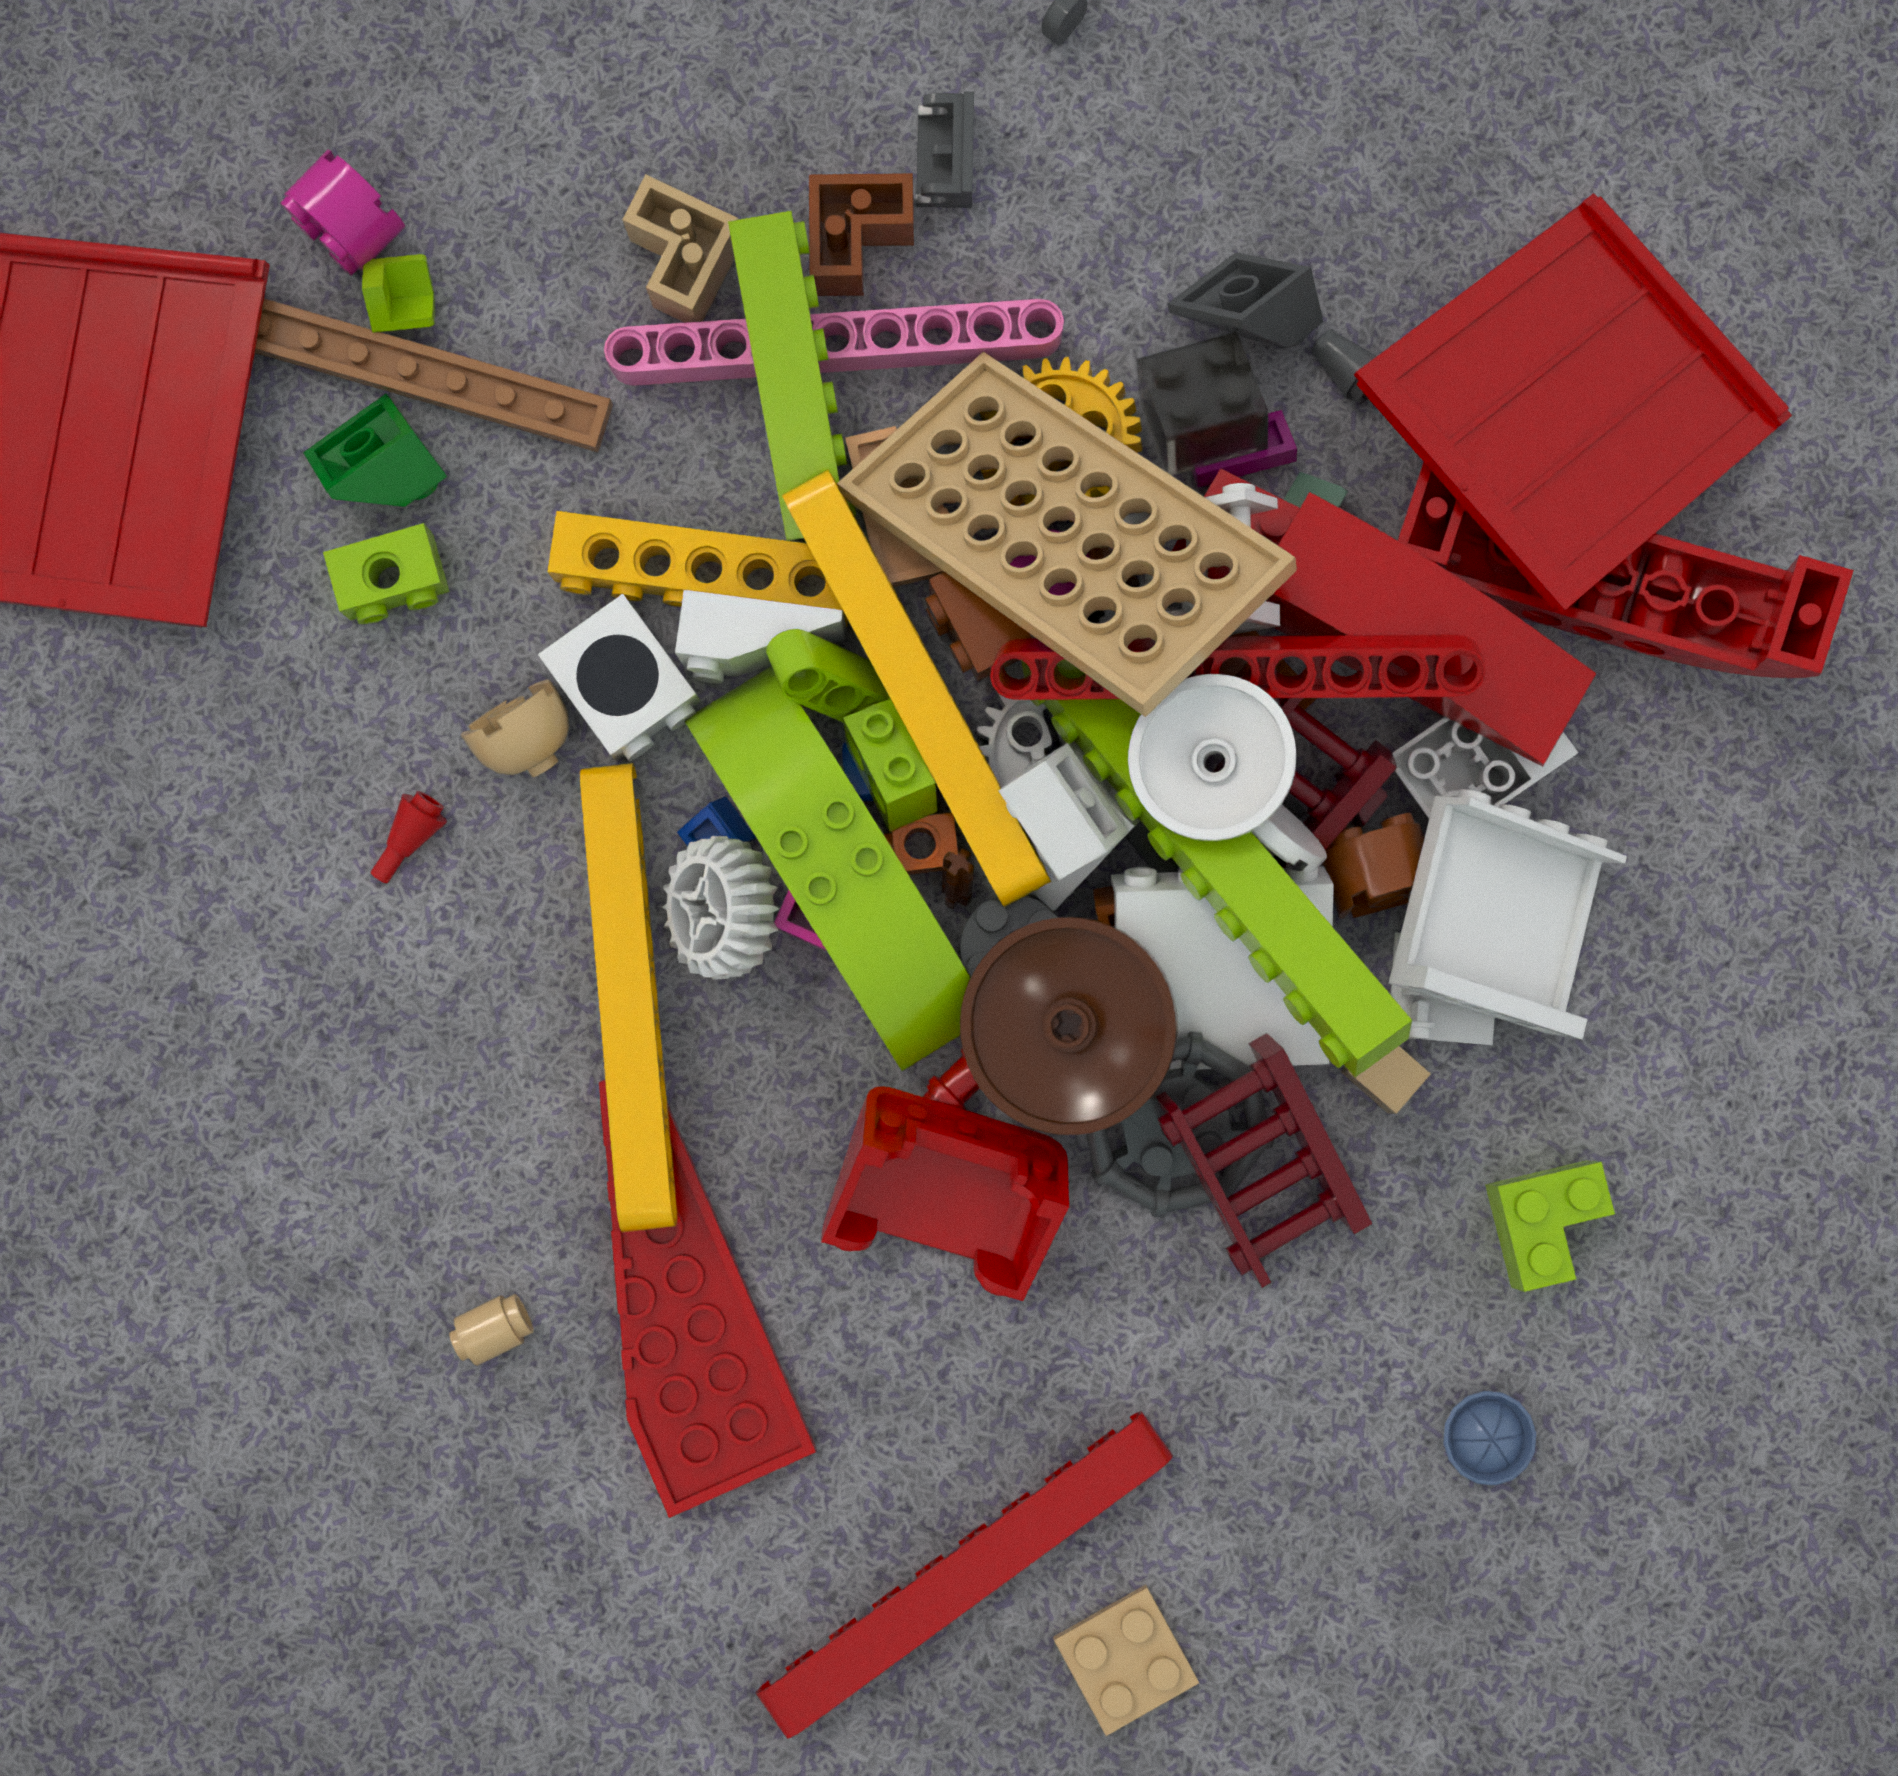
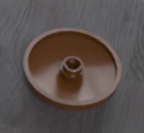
(1068, 1025)

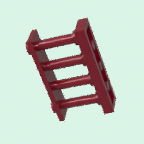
(1362, 772)
(1314, 1159)

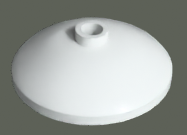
(1204, 719)

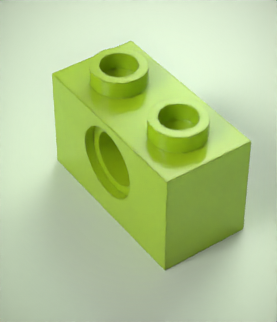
(357, 567)

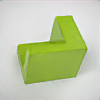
(398, 293)

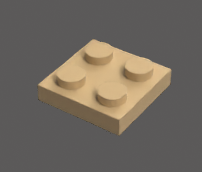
(1126, 1660)

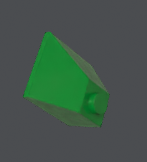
(375, 459)

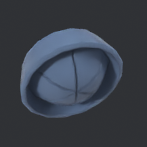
(1489, 1438)

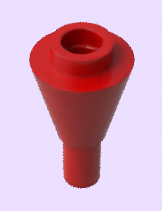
(413, 825)

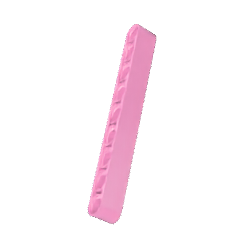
(856, 326)

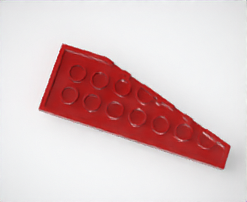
(695, 1352)

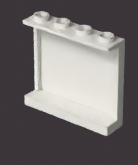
(1500, 912)
(1207, 971)

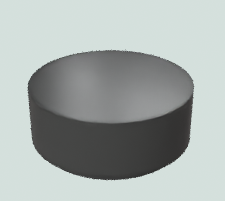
(1062, 19)

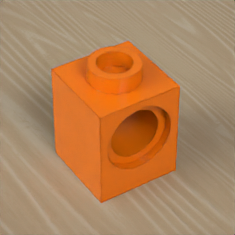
(940, 828)

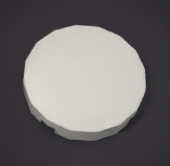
(1291, 840)

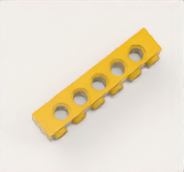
(581, 537)

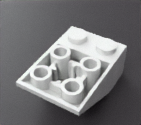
(1457, 758)

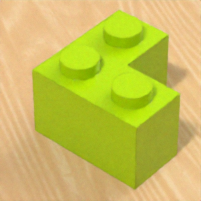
(1532, 1215)

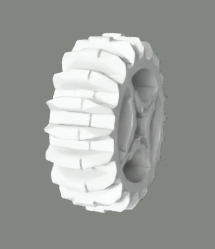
(720, 907)

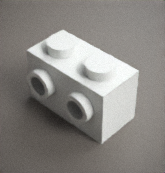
(1063, 812)

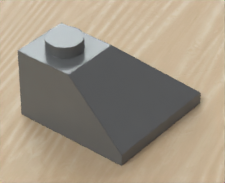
(1256, 299)

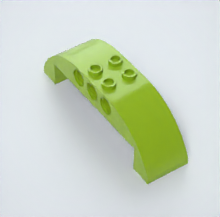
(836, 865)

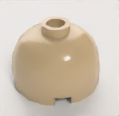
(521, 732)

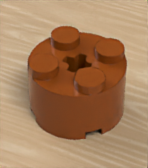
(1374, 867)

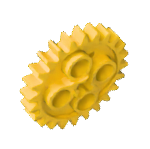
(1090, 399)

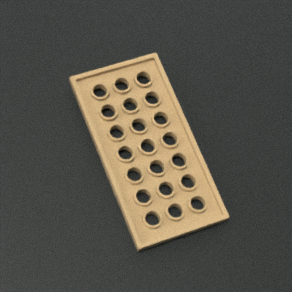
(1097, 461)

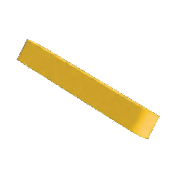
(916, 688)
(628, 999)

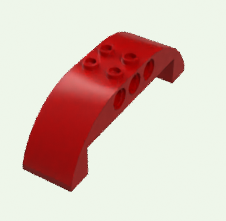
(1659, 600)

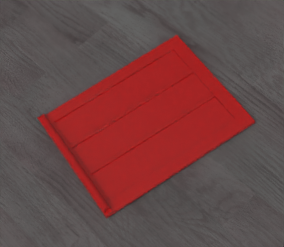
(1573, 400)
(120, 422)

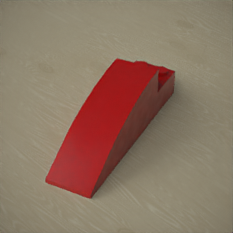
(1371, 584)

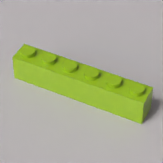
(787, 353)

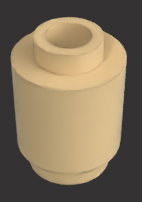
(491, 1329)

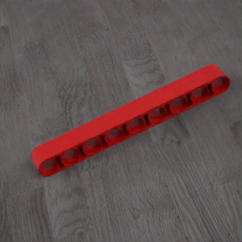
(1263, 655)
(965, 1577)

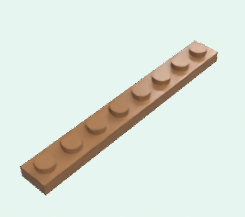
(433, 375)

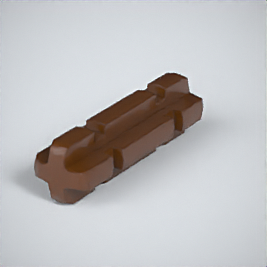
(957, 878)

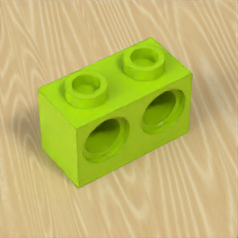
(890, 764)

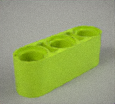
(823, 674)

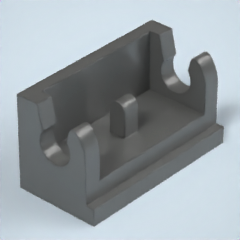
(945, 150)

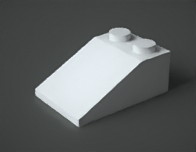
(732, 633)

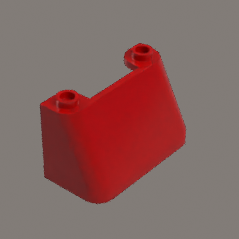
(951, 1186)

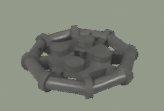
(1152, 1150)

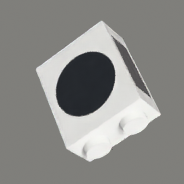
(620, 679)

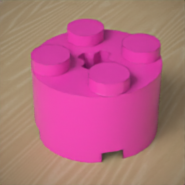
(342, 209)

